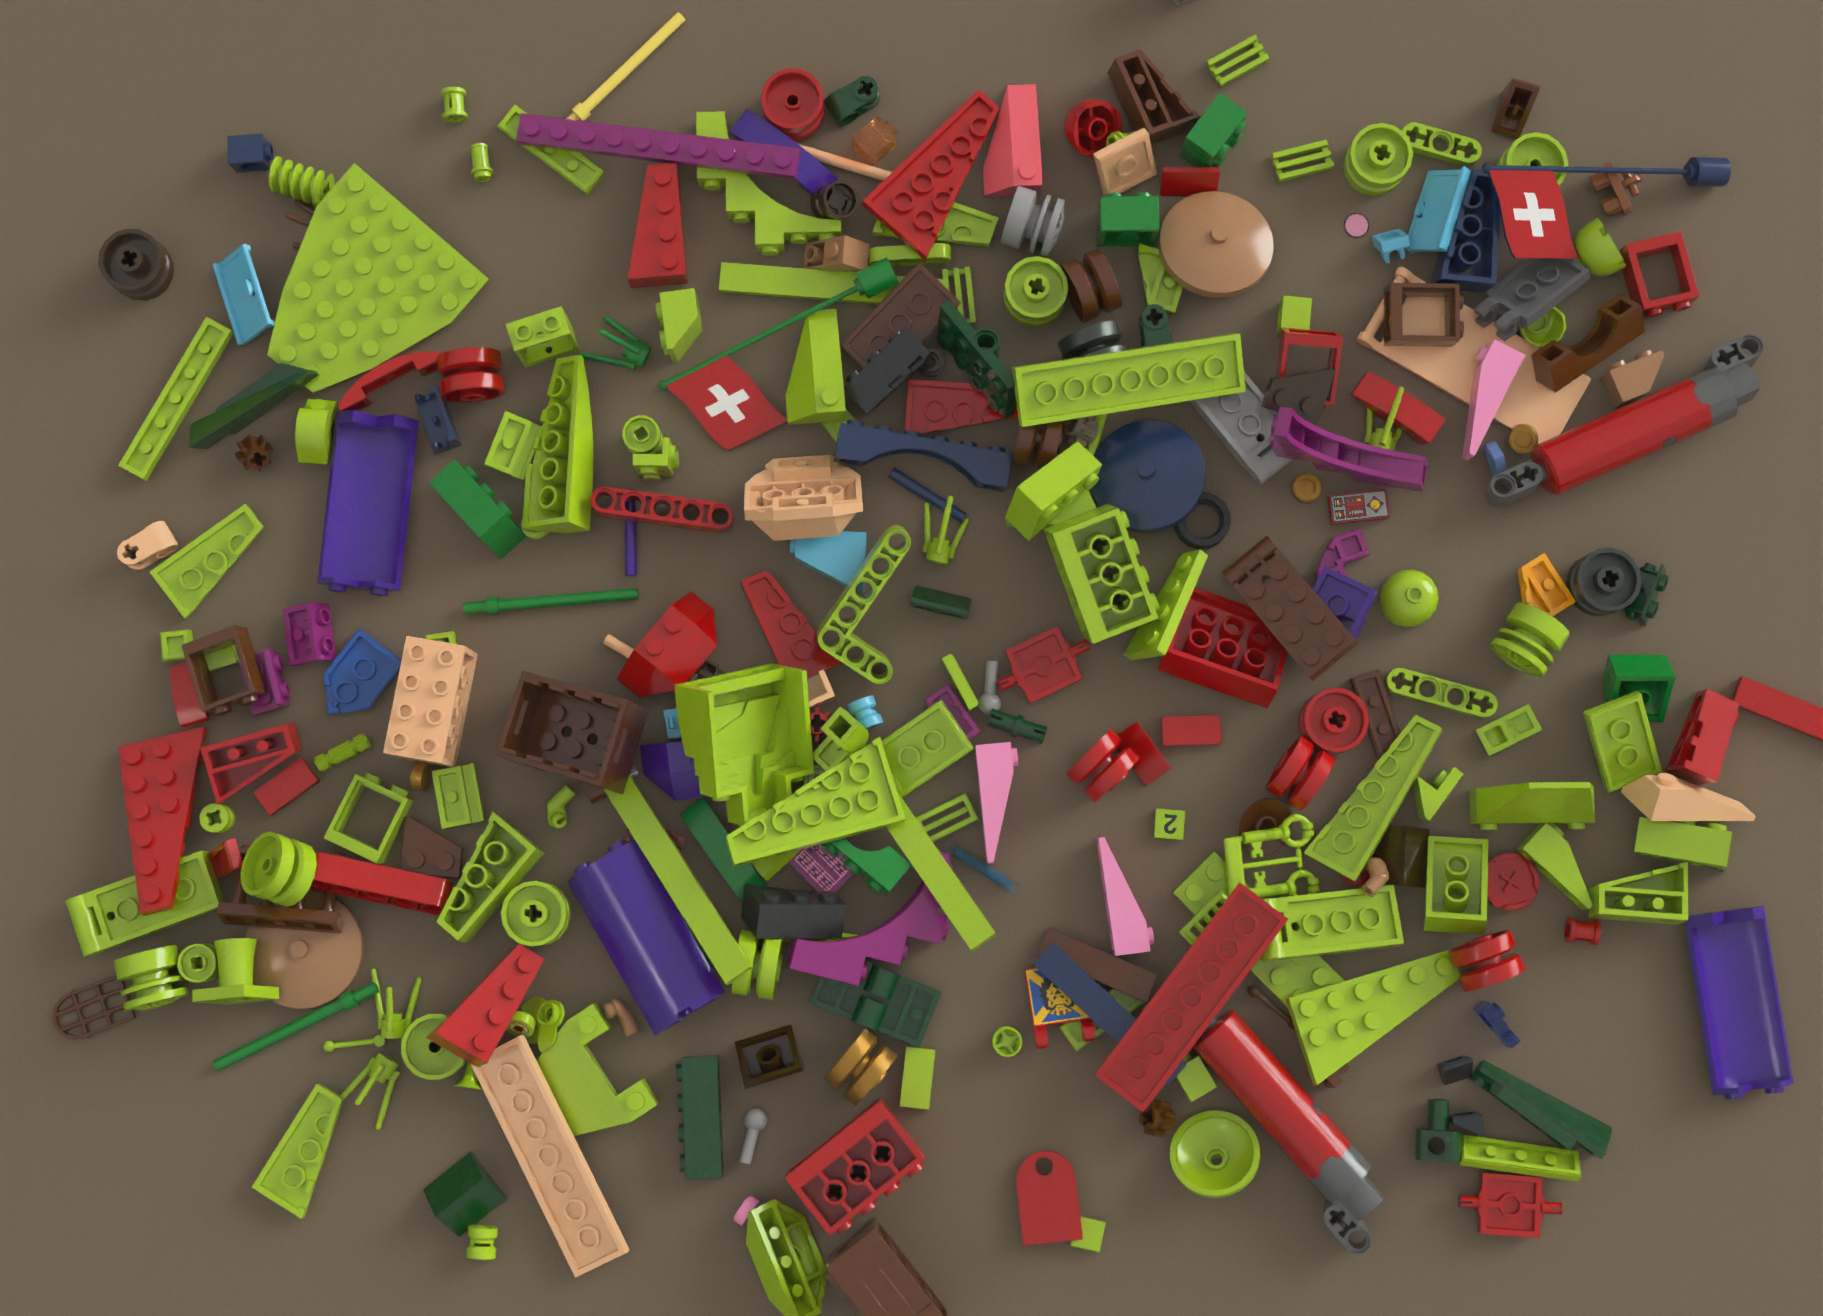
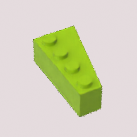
(494, 869)

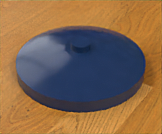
(1150, 474)

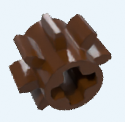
(254, 452)
(1157, 1118)

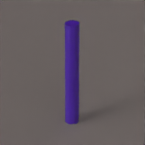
(630, 541)

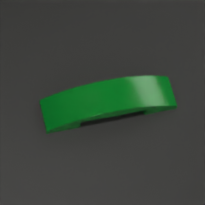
(711, 836)

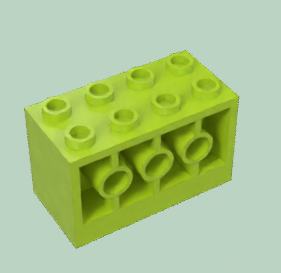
(1083, 567)

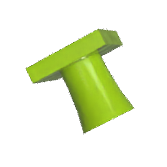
(235, 972)

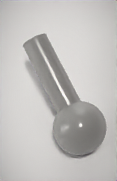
(989, 698)
(755, 1121)

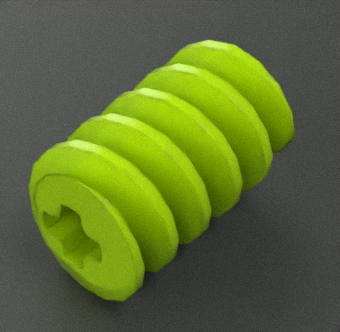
(297, 183)

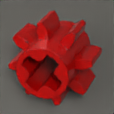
(823, 717)

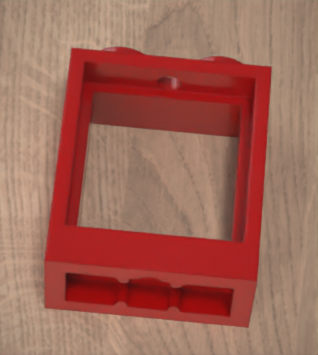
(1633, 277)
(1312, 338)

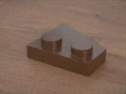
(429, 852)

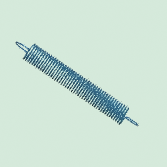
(960, 854)

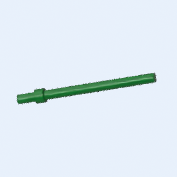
(493, 605)
(347, 1001)

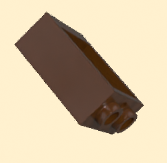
(1393, 314)
(200, 675)

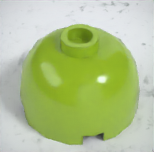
(1597, 250)
(1408, 598)

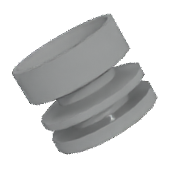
(1033, 222)

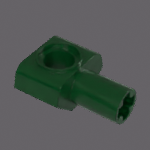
(1438, 1127)

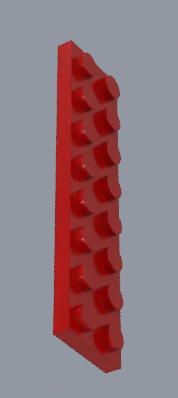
(1191, 997)

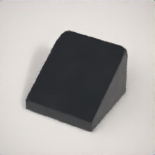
(1455, 1069)
(1469, 1120)

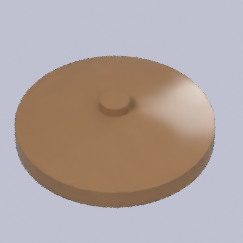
(1215, 244)
(308, 964)

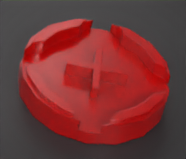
(1511, 881)

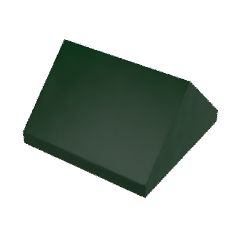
(463, 1195)

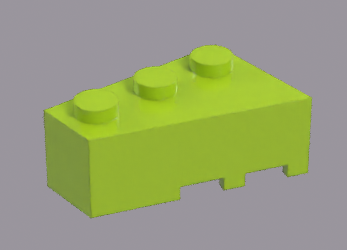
(1645, 897)

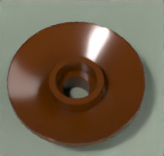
(1272, 814)

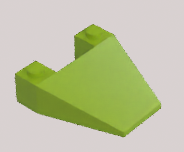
(1533, 803)
(580, 1083)

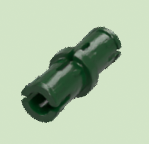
(1017, 726)

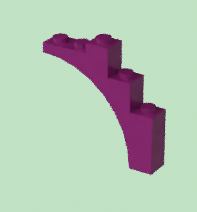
(1300, 440)
(887, 943)

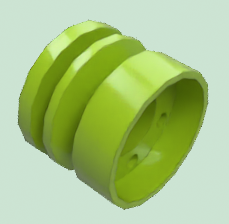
(1529, 639)
(150, 978)

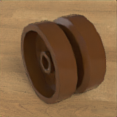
(1091, 285)
(1042, 437)

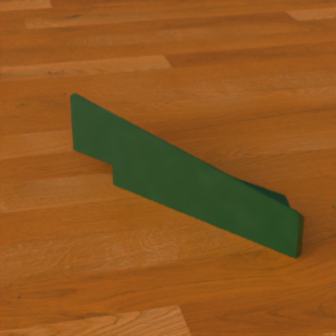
(249, 404)
(1545, 1112)

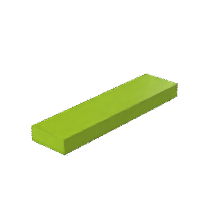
(568, 164)
(1520, 1158)

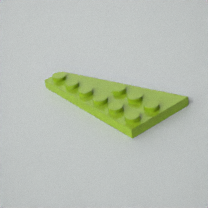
(1353, 1014)

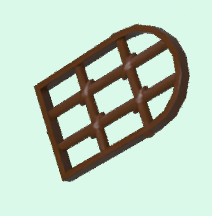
(78, 1006)

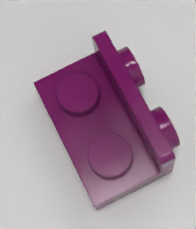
(309, 633)
(277, 690)

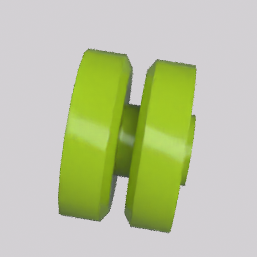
(1536, 150)
(1377, 159)
(1035, 275)
(278, 869)
(519, 909)
(765, 964)
(422, 1059)

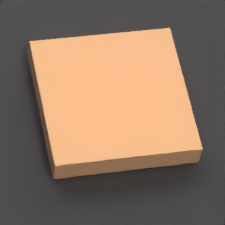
(1125, 163)

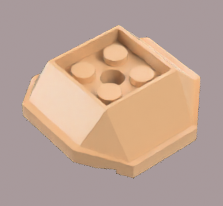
(803, 497)

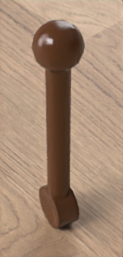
(1254, 992)

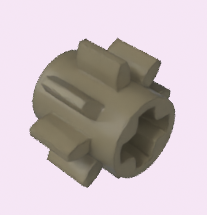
(1080, 430)

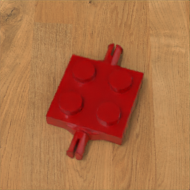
(1043, 665)
(1510, 1204)

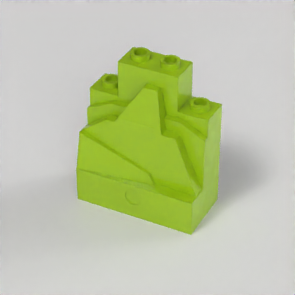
(747, 736)

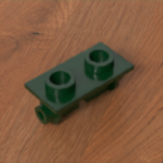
(1644, 604)

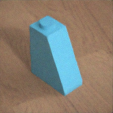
(833, 556)

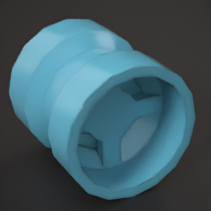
(864, 712)

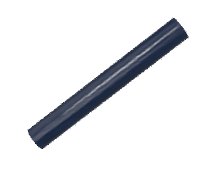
(925, 494)

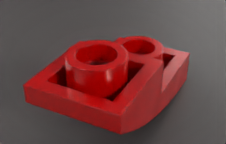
(185, 697)

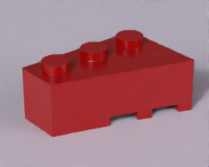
(1704, 738)
(246, 758)

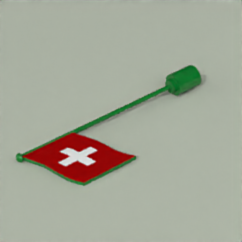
(728, 399)

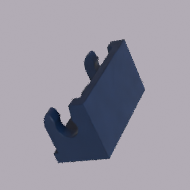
(437, 421)

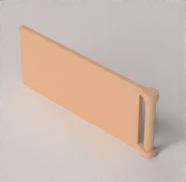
(1454, 366)

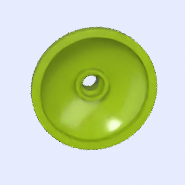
(1210, 1137)

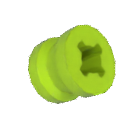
(223, 821)

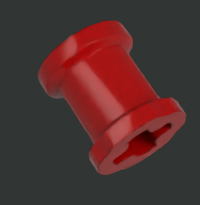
(1582, 931)

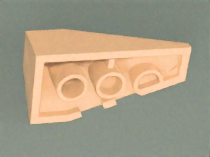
(1673, 799)

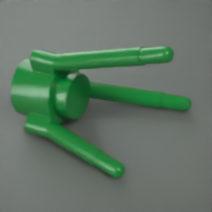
(635, 350)

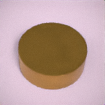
(1522, 438)
(1306, 488)
(421, 776)

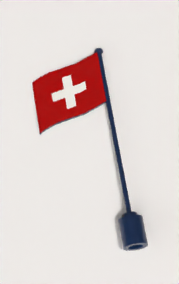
(1536, 213)

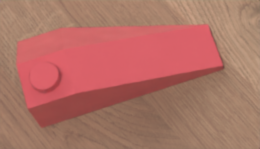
(1015, 145)

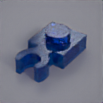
(1493, 1018)

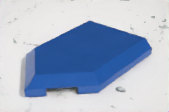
(359, 674)

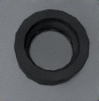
(1213, 540)

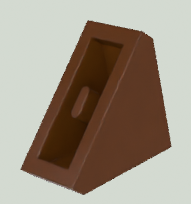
(1515, 107)

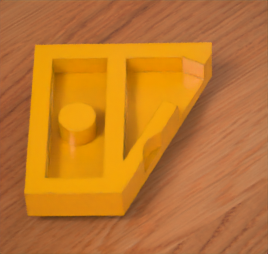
(1543, 586)

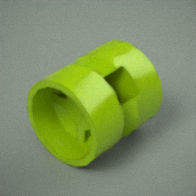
(642, 435)
(198, 963)

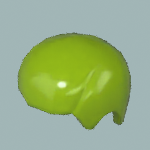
(1545, 329)

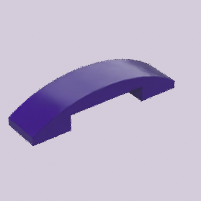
(757, 130)

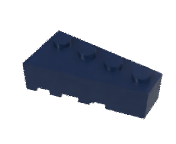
(1474, 241)

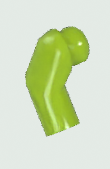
(556, 807)

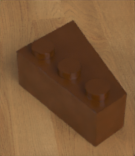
(1149, 98)

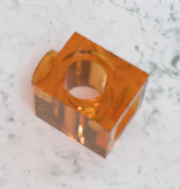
(875, 140)

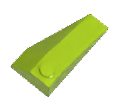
(816, 378)

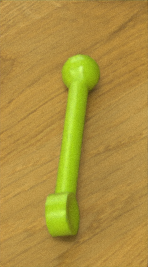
(329, 1045)

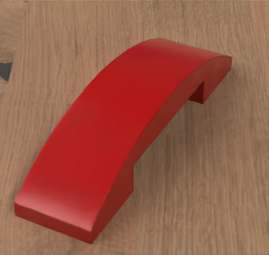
(357, 396)

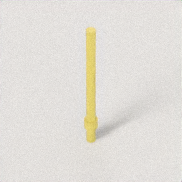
(582, 110)

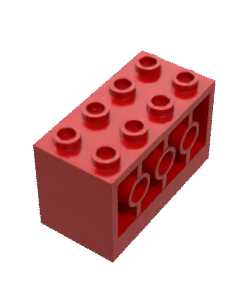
(835, 1164)

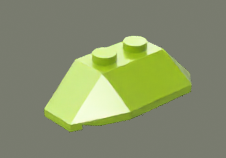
(786, 1259)

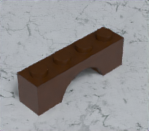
(1615, 327)

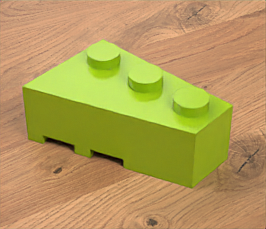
(1052, 489)
(1684, 842)

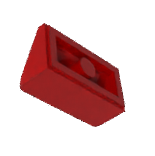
(1188, 180)
(1151, 761)

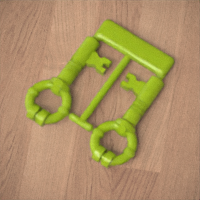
(1235, 865)

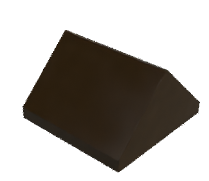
(1404, 855)
(768, 1056)

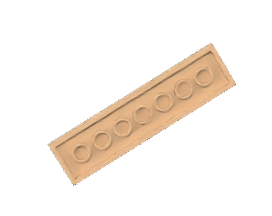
(550, 1157)

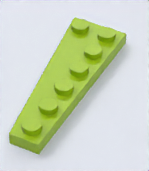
(1363, 819)

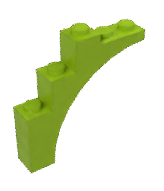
(746, 201)

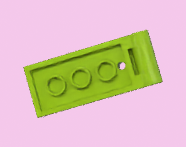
(92, 912)
(1335, 923)

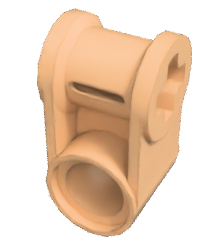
(151, 545)

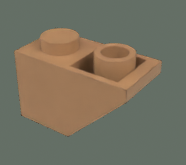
(836, 254)
(1632, 380)

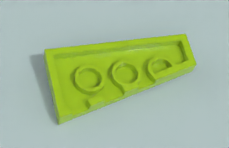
(961, 226)
(202, 563)
(1155, 636)
(298, 1158)

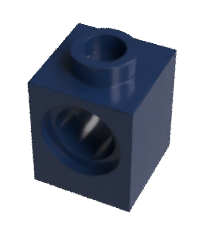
(249, 153)

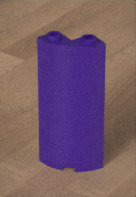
(367, 502)
(645, 935)
(1738, 1002)

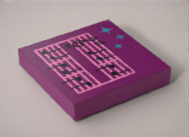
(821, 869)

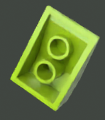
(1456, 885)

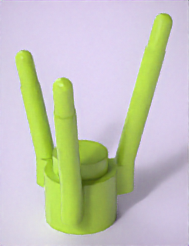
(1383, 437)
(939, 549)
(392, 1023)
(379, 1069)

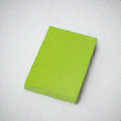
(1622, 741)
(924, 747)

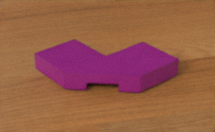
(1343, 550)

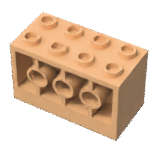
(430, 701)

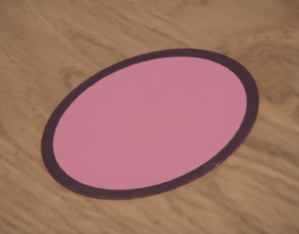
(1356, 225)

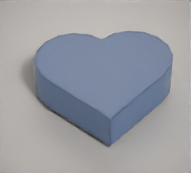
(1495, 458)

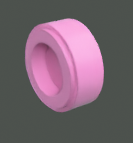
(741, 1215)

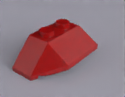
(671, 649)

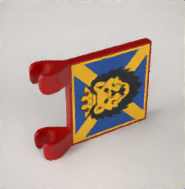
(1052, 1007)

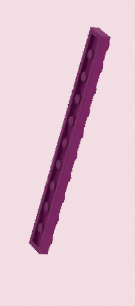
(658, 146)

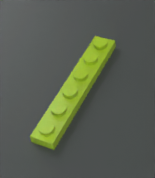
(176, 398)

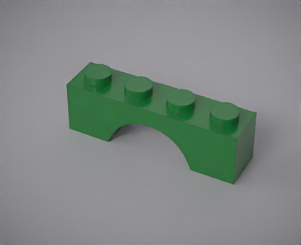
(879, 868)

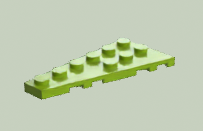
(835, 805)

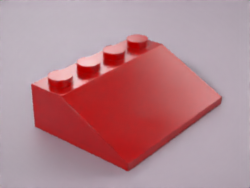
(1225, 649)

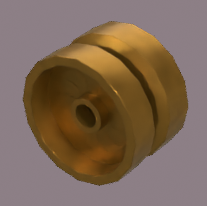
(862, 1068)

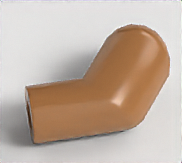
(1378, 876)
(624, 1015)

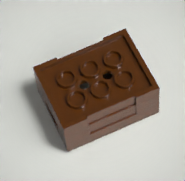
(547, 707)
(880, 1277)

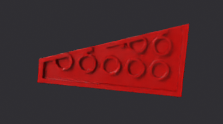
(926, 184)
(159, 805)

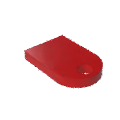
(1048, 1202)

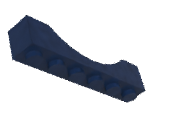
(981, 466)

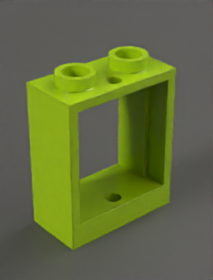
(538, 332)
(335, 831)

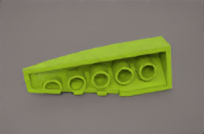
(562, 468)

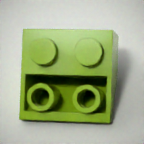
(681, 321)

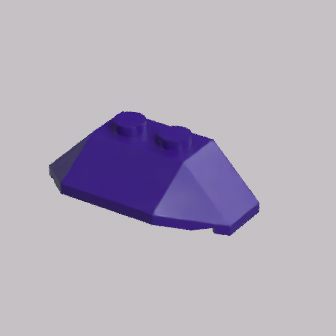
(671, 769)

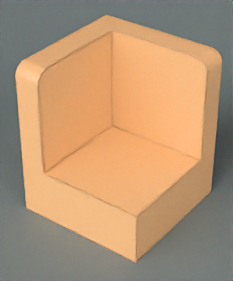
(819, 690)

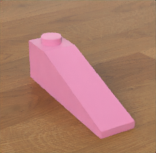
(1490, 382)
(994, 780)
(1125, 920)

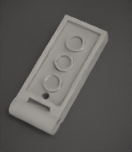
(1237, 423)

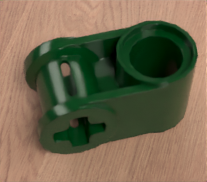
(850, 102)
(1154, 334)

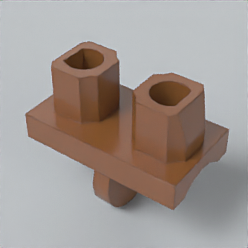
(1618, 202)

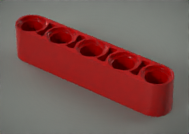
(651, 500)
(380, 884)

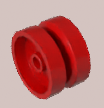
(797, 89)
(470, 375)
(1350, 719)
(1103, 766)
(1297, 771)
(1485, 955)

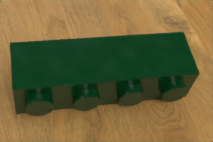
(701, 1117)

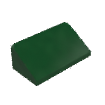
(940, 602)

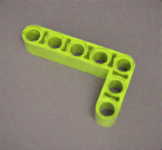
(861, 603)

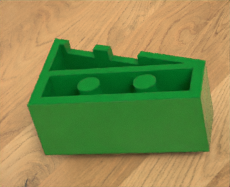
(477, 508)

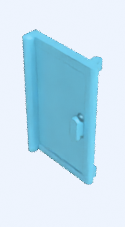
(1439, 210)
(242, 295)

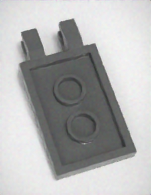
(1529, 293)

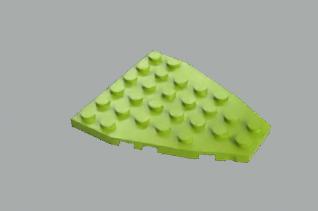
(366, 284)

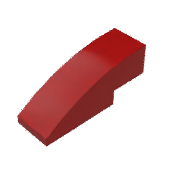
(1412, 415)

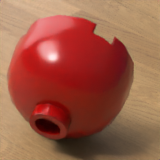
(1090, 125)

